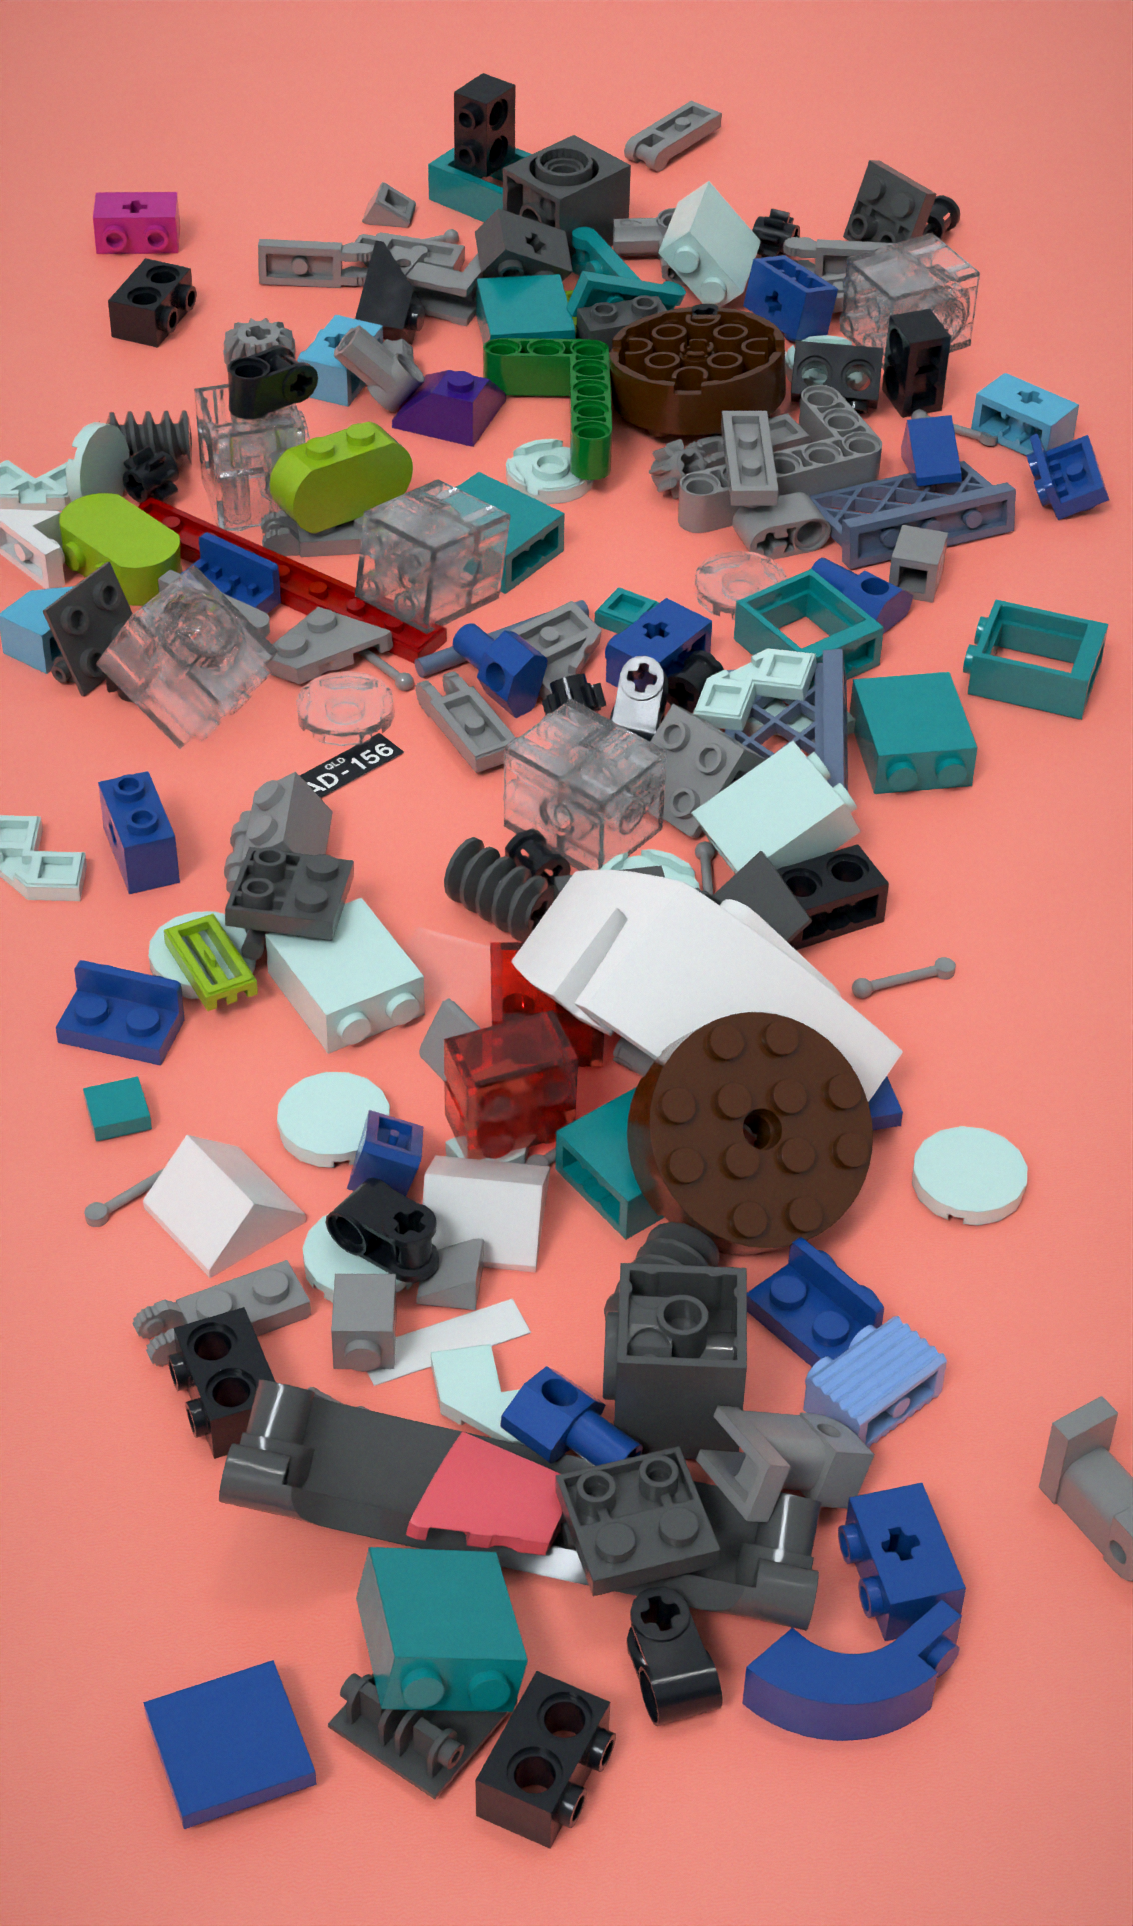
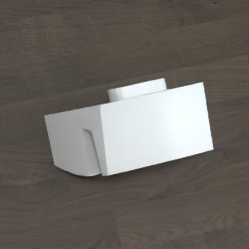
(666, 959)

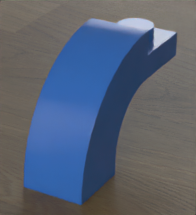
(853, 1694)

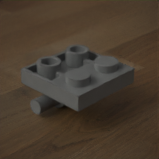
(888, 206)
(287, 896)
(636, 1521)

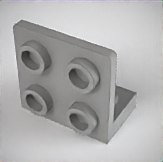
(697, 765)

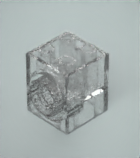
(908, 279)
(240, 456)
(432, 555)
(188, 658)
(584, 786)

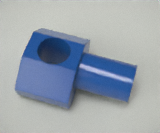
(872, 594)
(507, 667)
(559, 1415)

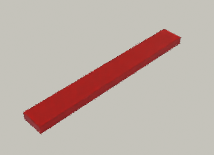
(300, 585)

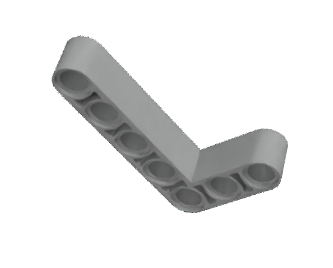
(839, 456)

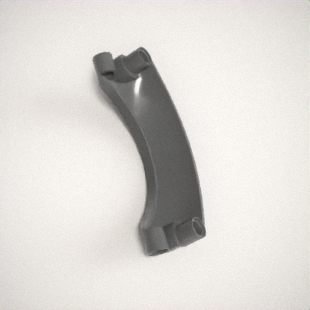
(372, 1468)

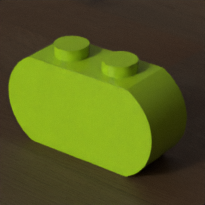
(340, 476)
(116, 531)

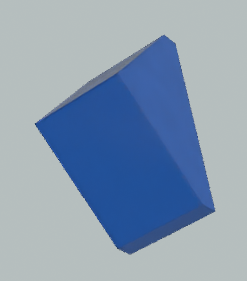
(931, 451)
(387, 1151)

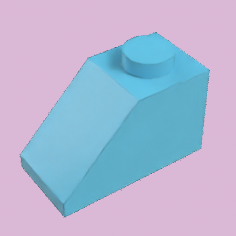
(26, 631)

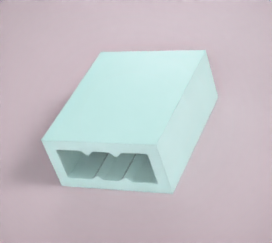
(710, 246)
(779, 810)
(349, 983)

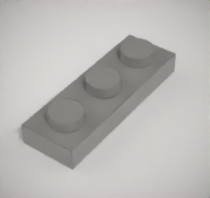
(749, 459)

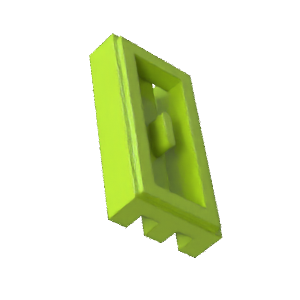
(223, 988)

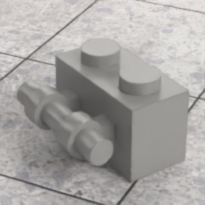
(282, 816)

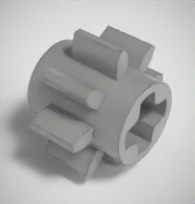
(672, 464)

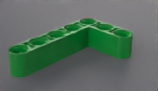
(562, 369)

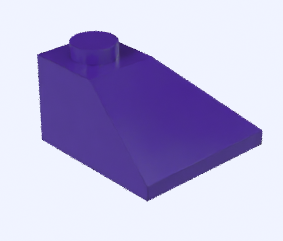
(451, 407)

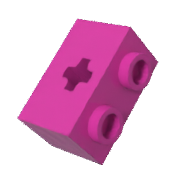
(136, 222)

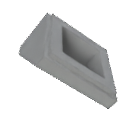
(389, 208)
(448, 1022)
(456, 1278)

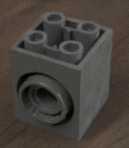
(569, 188)
(676, 1354)

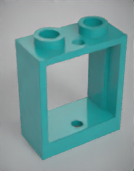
(464, 189)
(812, 597)
(1039, 634)

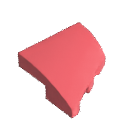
(491, 1499)

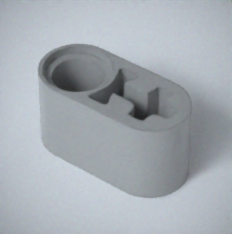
(783, 529)

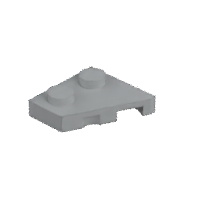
(564, 638)
(324, 644)

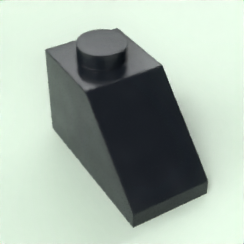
(389, 298)

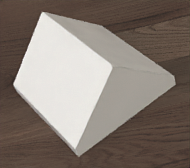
(491, 1203)
(219, 1204)

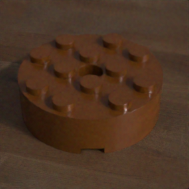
(685, 369)
(790, 1093)

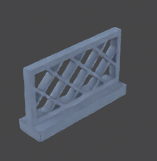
(968, 514)
(828, 716)

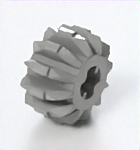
(255, 337)

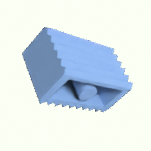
(876, 1380)

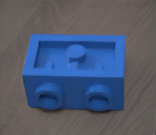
(122, 1013)
(813, 1304)

